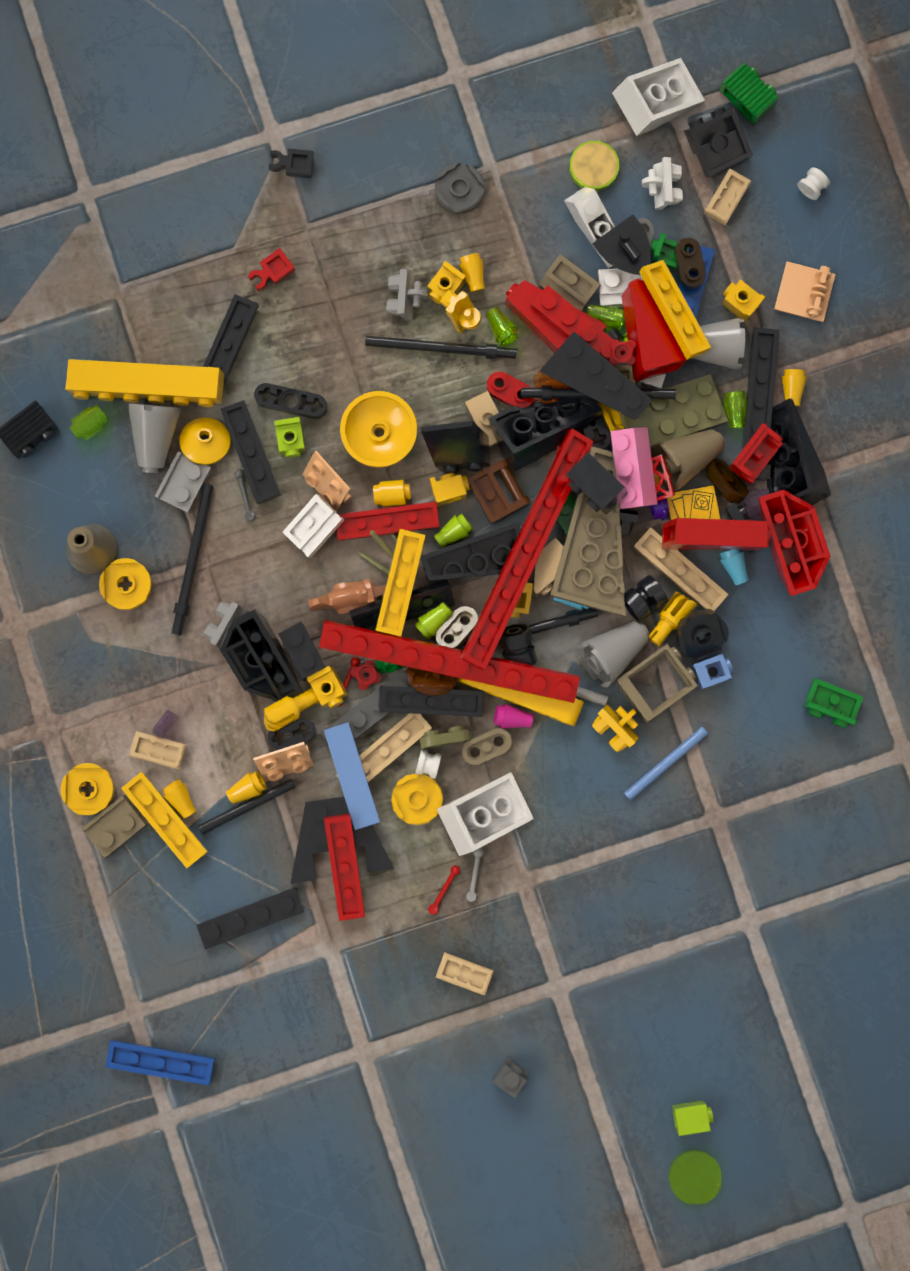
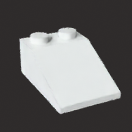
(657, 96)
(485, 814)

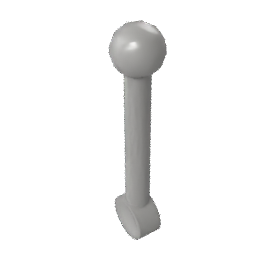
(471, 895)

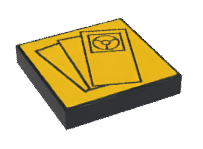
(694, 503)

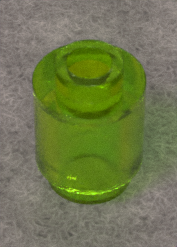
(88, 422)

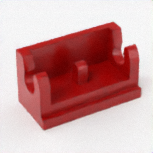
(756, 454)

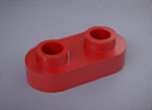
(508, 393)

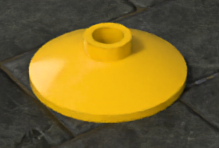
(209, 450)

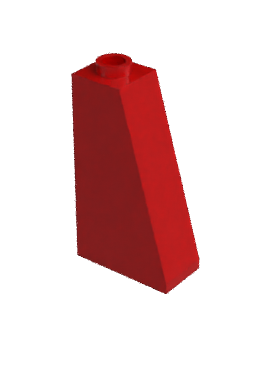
(519, 302)
(655, 344)
(715, 534)

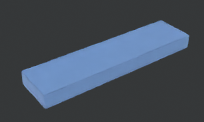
(351, 776)

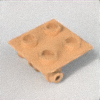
(805, 291)
(326, 481)
(284, 761)

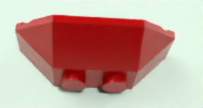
(795, 540)

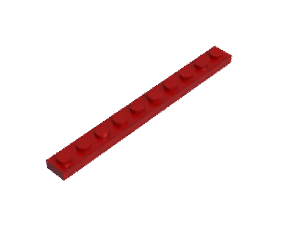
(525, 552)
(447, 661)

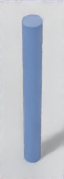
(667, 762)

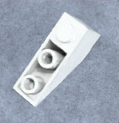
(590, 215)

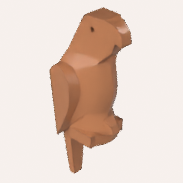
(348, 596)

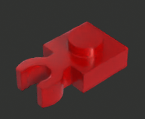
(275, 268)

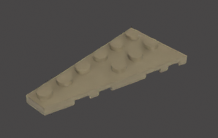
(592, 554)

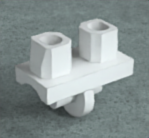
(660, 183)

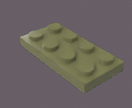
(693, 411)

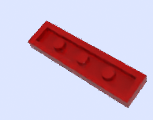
(569, 319)
(388, 521)
(344, 867)

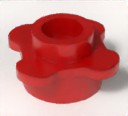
(617, 347)
(373, 677)

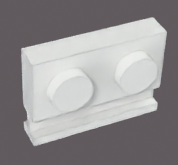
(613, 285)
(313, 526)

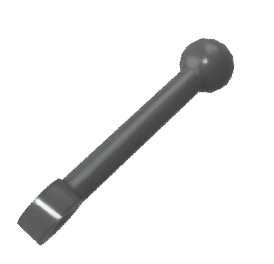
(249, 515)

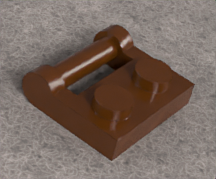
(491, 495)

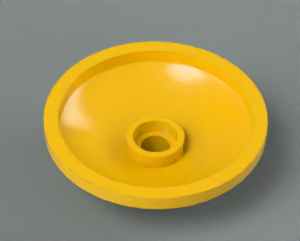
(374, 412)

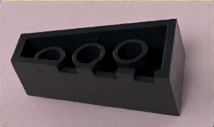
(592, 375)
(472, 557)

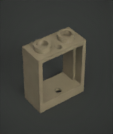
(633, 696)

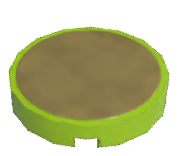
(594, 165)

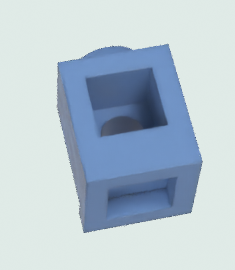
(722, 666)

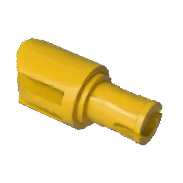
(676, 609)
(288, 710)

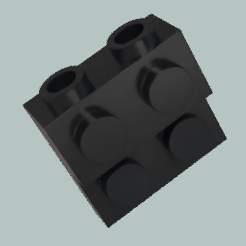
(718, 140)

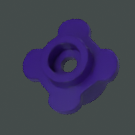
(659, 510)

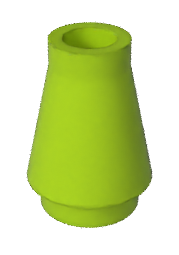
(454, 531)
(433, 620)

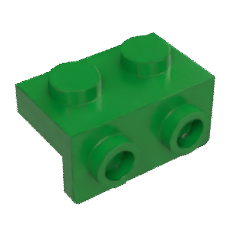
(832, 702)

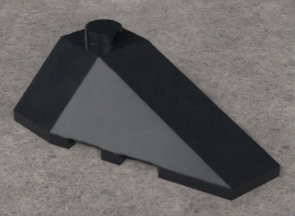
(534, 431)
(795, 463)

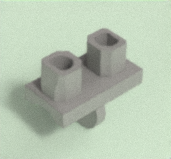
(408, 295)
(228, 613)

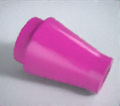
(512, 717)

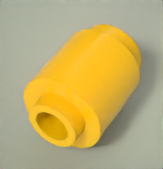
(391, 493)

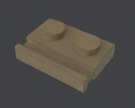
(570, 282)
(114, 826)

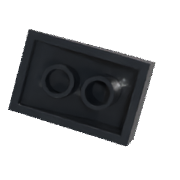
(457, 446)

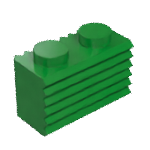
(749, 93)

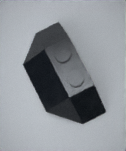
(259, 658)

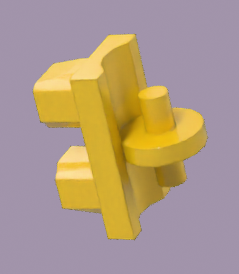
(461, 311)
(624, 734)

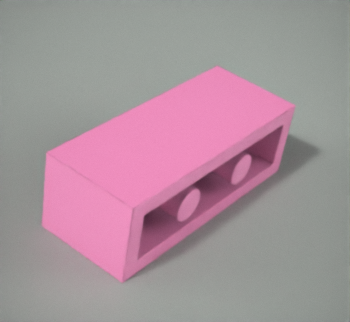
(634, 466)

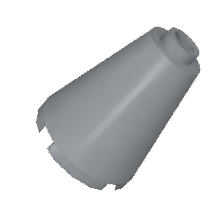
(726, 342)
(152, 434)
(612, 651)

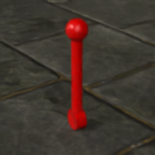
(355, 661)
(433, 908)

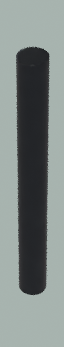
(246, 806)

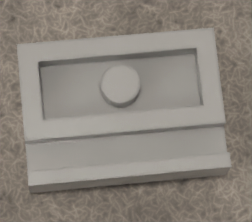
(183, 483)

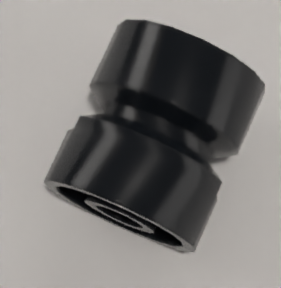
(646, 597)
(517, 644)

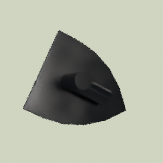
(625, 246)

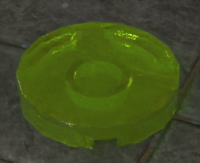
(695, 1177)

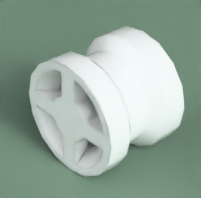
(813, 183)
(428, 764)

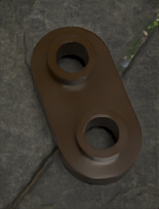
(689, 262)
(726, 481)

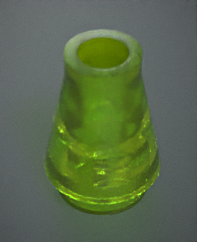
(609, 315)
(502, 328)
(735, 407)

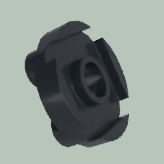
(695, 623)

